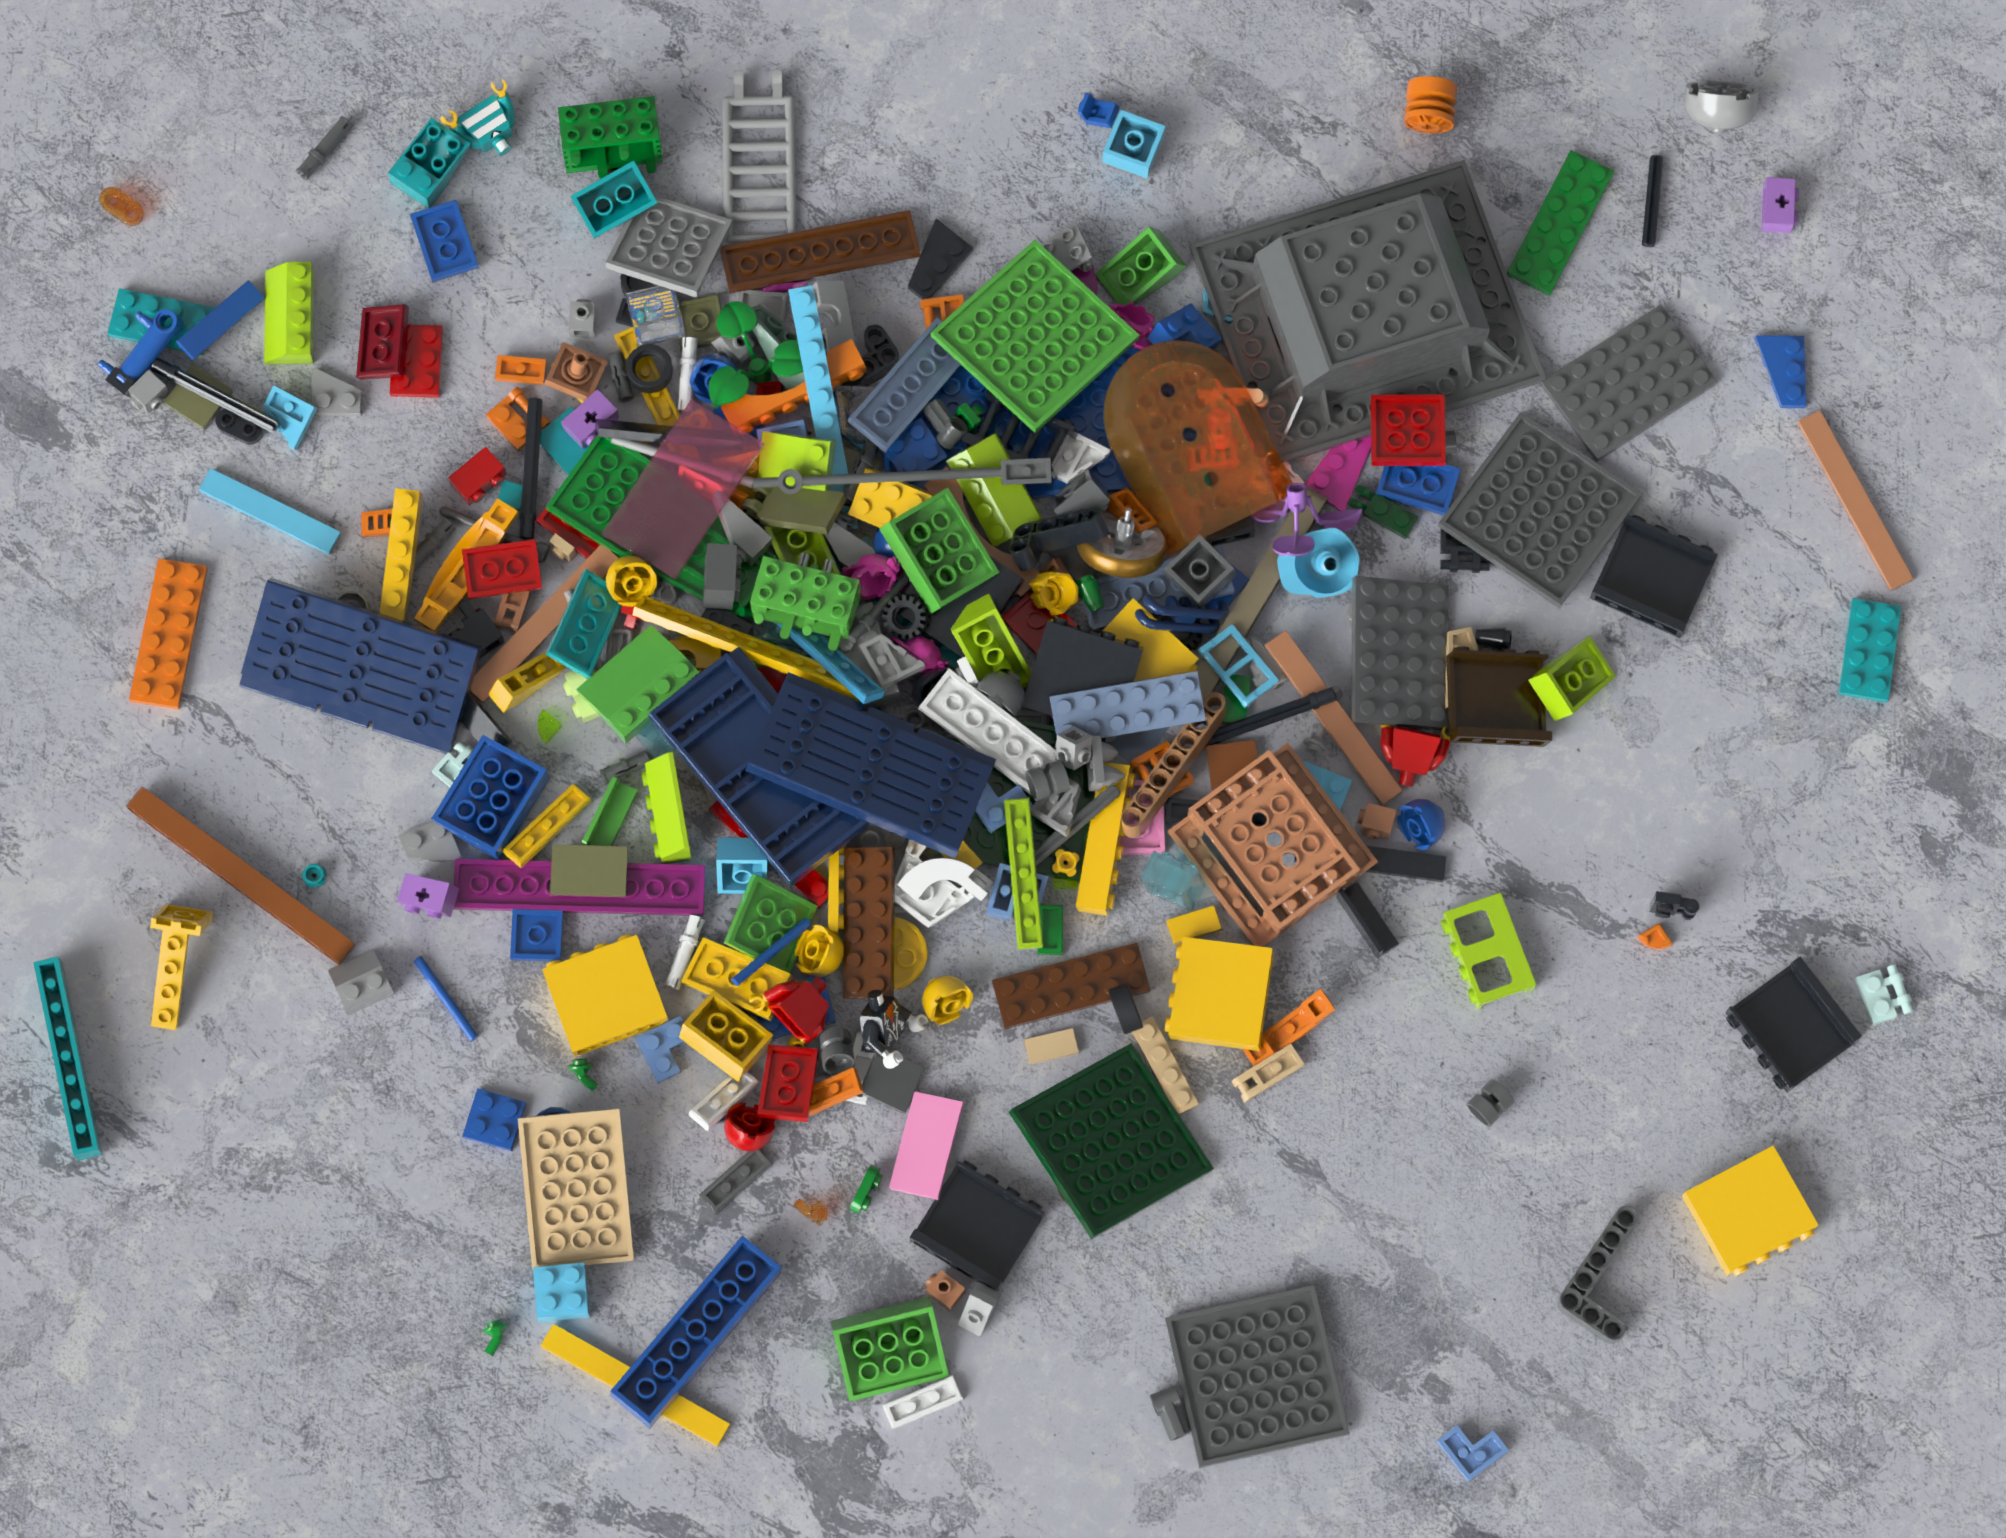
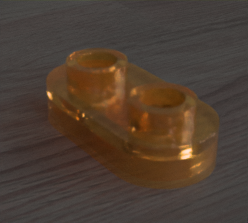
(122, 207)

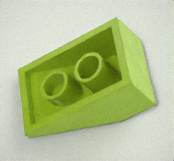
(797, 452)
(1572, 678)

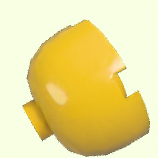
(630, 580)
(819, 951)
(945, 998)

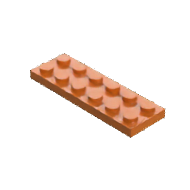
(168, 634)

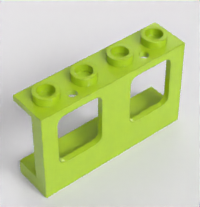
(1503, 944)

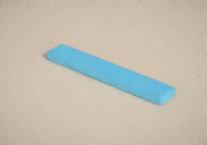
(270, 511)

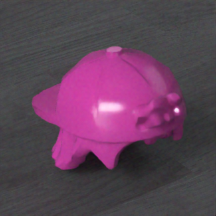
(1137, 319)
(875, 574)
(923, 650)

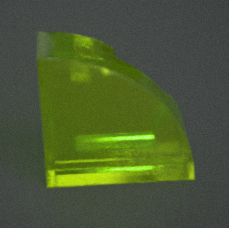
(547, 726)
(1062, 883)

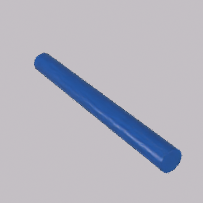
(771, 952)
(446, 998)

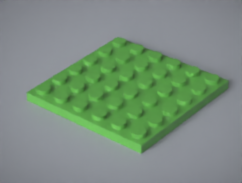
(1035, 336)

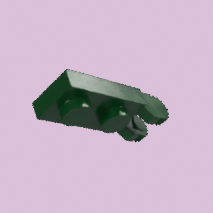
(1384, 512)

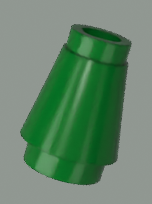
(1090, 592)

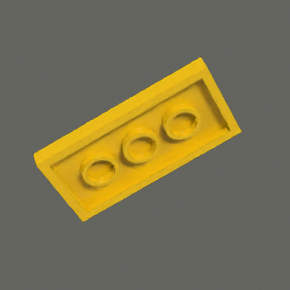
(715, 967)

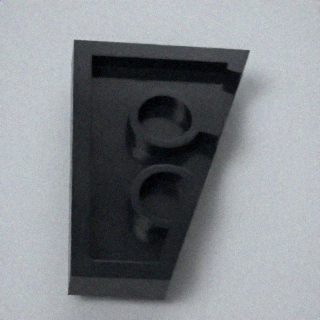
(938, 261)

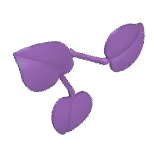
(1297, 501)

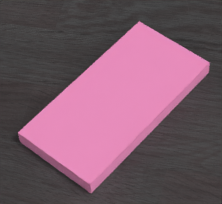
(926, 1145)

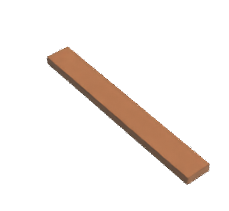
(1855, 501)
(537, 627)
(1334, 719)

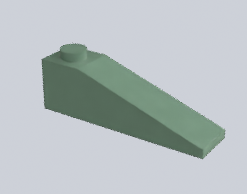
(770, 334)

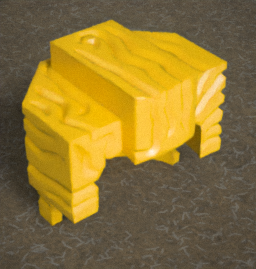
(1054, 591)

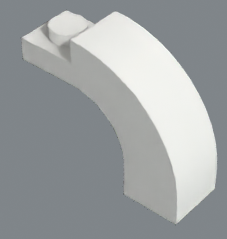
(933, 870)

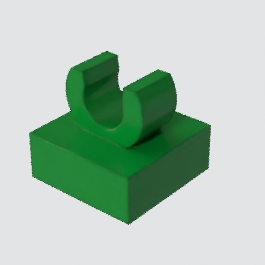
(970, 416)

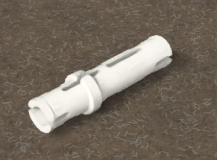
(687, 362)
(688, 942)

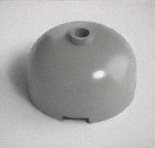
(1721, 110)

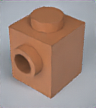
(1376, 821)
(944, 1290)

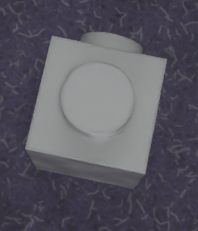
(582, 318)
(148, 392)

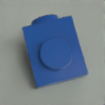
(1097, 112)

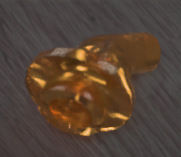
(817, 1212)

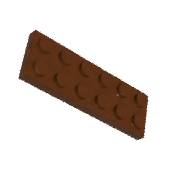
(868, 921)
(1069, 985)

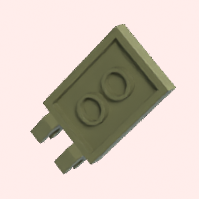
(803, 511)

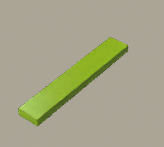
(1023, 873)

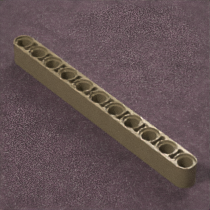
(1255, 596)

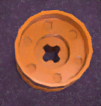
(1430, 104)

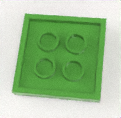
(765, 917)

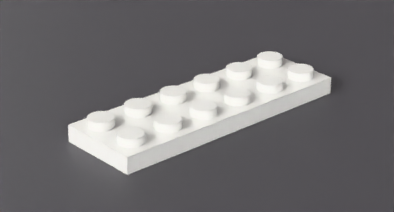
(986, 728)

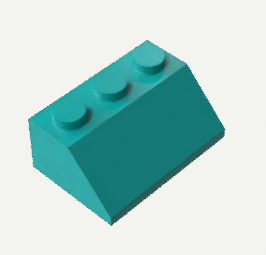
(613, 199)

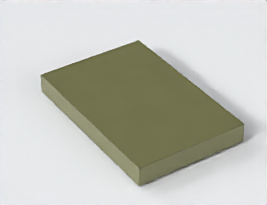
(589, 870)

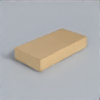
(1051, 1046)

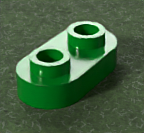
(871, 1180)

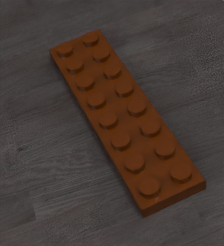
(819, 251)

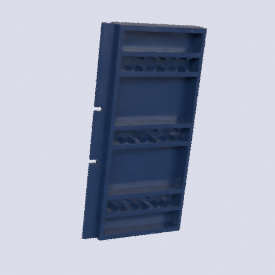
(359, 666)
(715, 730)
(871, 765)

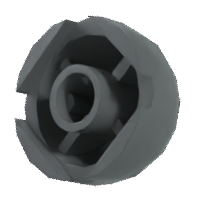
(1003, 690)

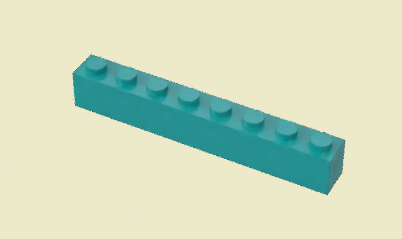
(67, 1058)

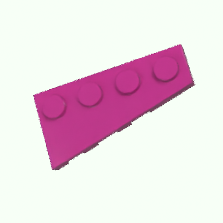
(1339, 472)

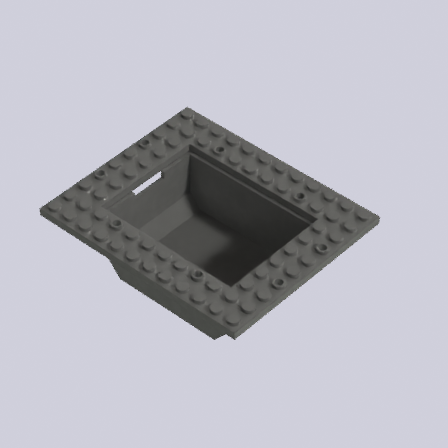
(1368, 303)

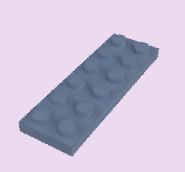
(904, 391)
(1120, 591)
(1131, 706)

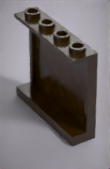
(1493, 698)

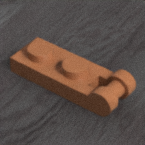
(515, 603)

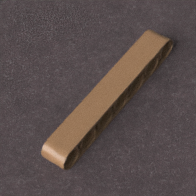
(1172, 775)

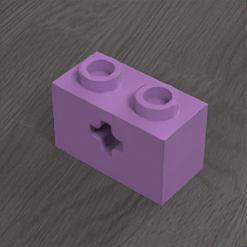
(1775, 192)
(593, 408)
(416, 889)

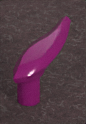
(784, 287)

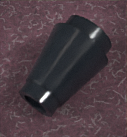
(1494, 638)

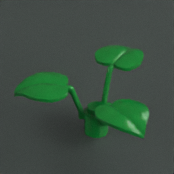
(730, 386)

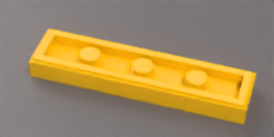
(547, 825)

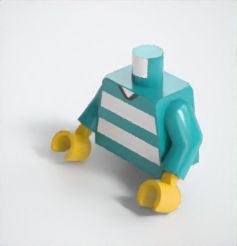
(486, 123)

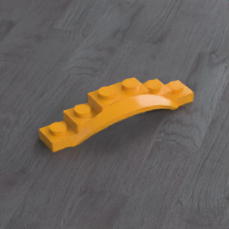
(450, 582)

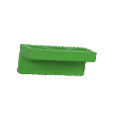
(610, 814)

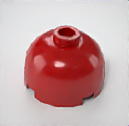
(745, 1129)

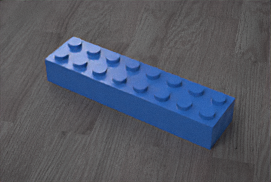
(696, 1332)

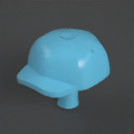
(1324, 570)

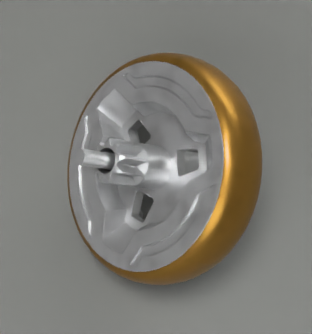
(1117, 553)

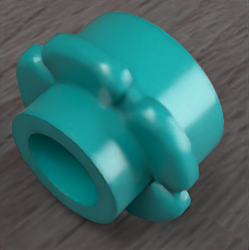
(314, 869)

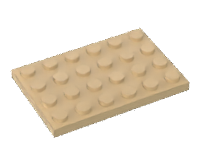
(576, 1188)

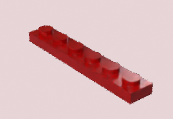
(812, 886)

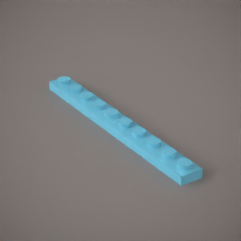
(818, 377)

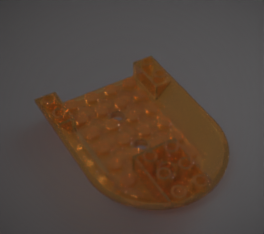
(1169, 470)

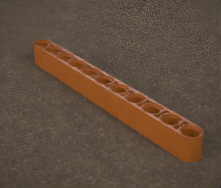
(240, 875)

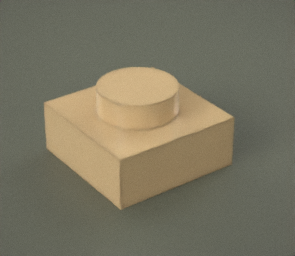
(561, 548)

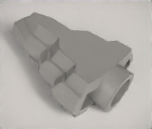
(1259, 678)

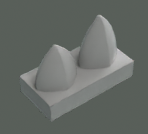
(1100, 774)

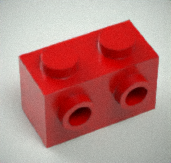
(478, 476)

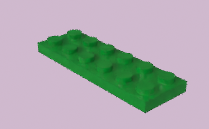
(1560, 222)

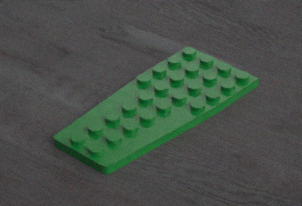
(598, 489)

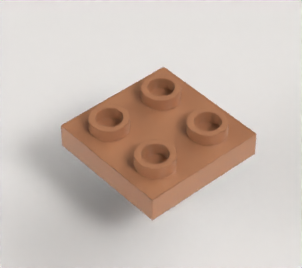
(576, 372)

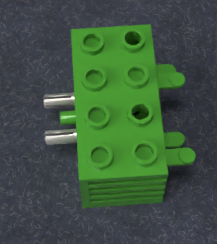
(803, 595)

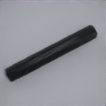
(1652, 201)

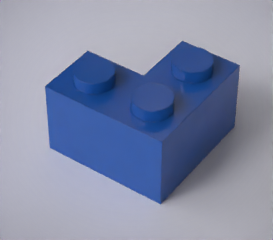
(1185, 325)

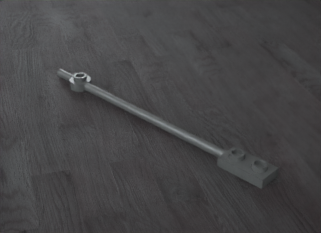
(1011, 472)

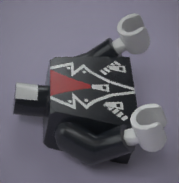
(883, 1023)

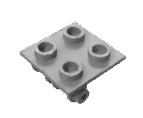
(1070, 248)

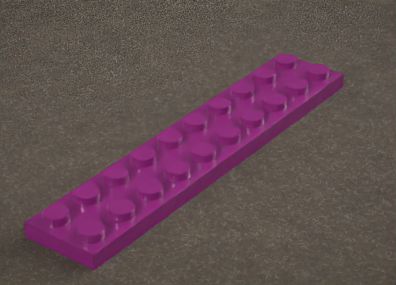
(649, 889)

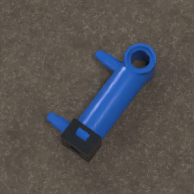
(145, 351)

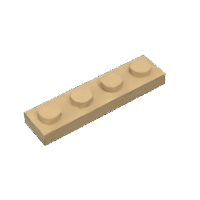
(1165, 1066)

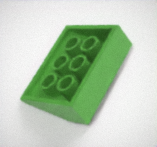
(939, 550)
(637, 682)
(889, 1348)

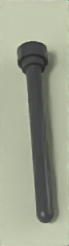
(542, 548)

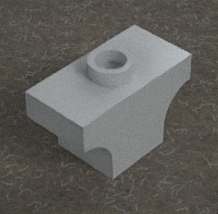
(979, 1308)

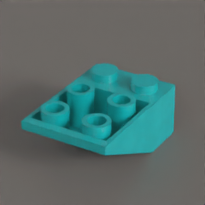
(428, 163)

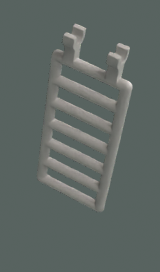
(730, 169)

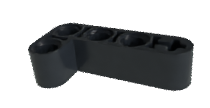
(874, 357)
(1056, 533)

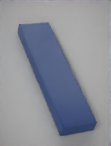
(220, 320)

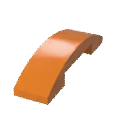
(1293, 1026)

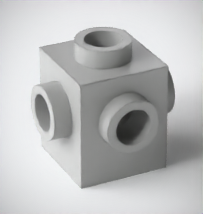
(733, 347)
(1073, 747)

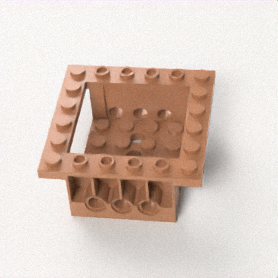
(1310, 828)

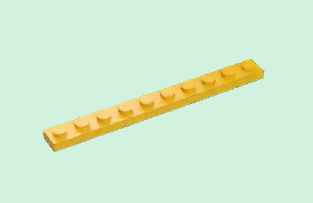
(729, 639)

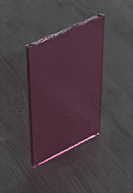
(683, 489)

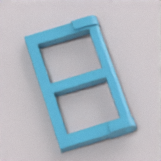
(1225, 675)

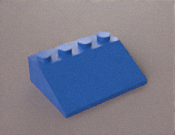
(491, 797)

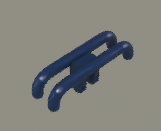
(1182, 615)

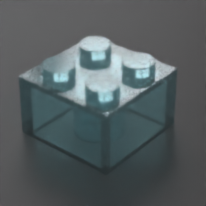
(1173, 880)

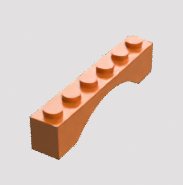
(752, 410)

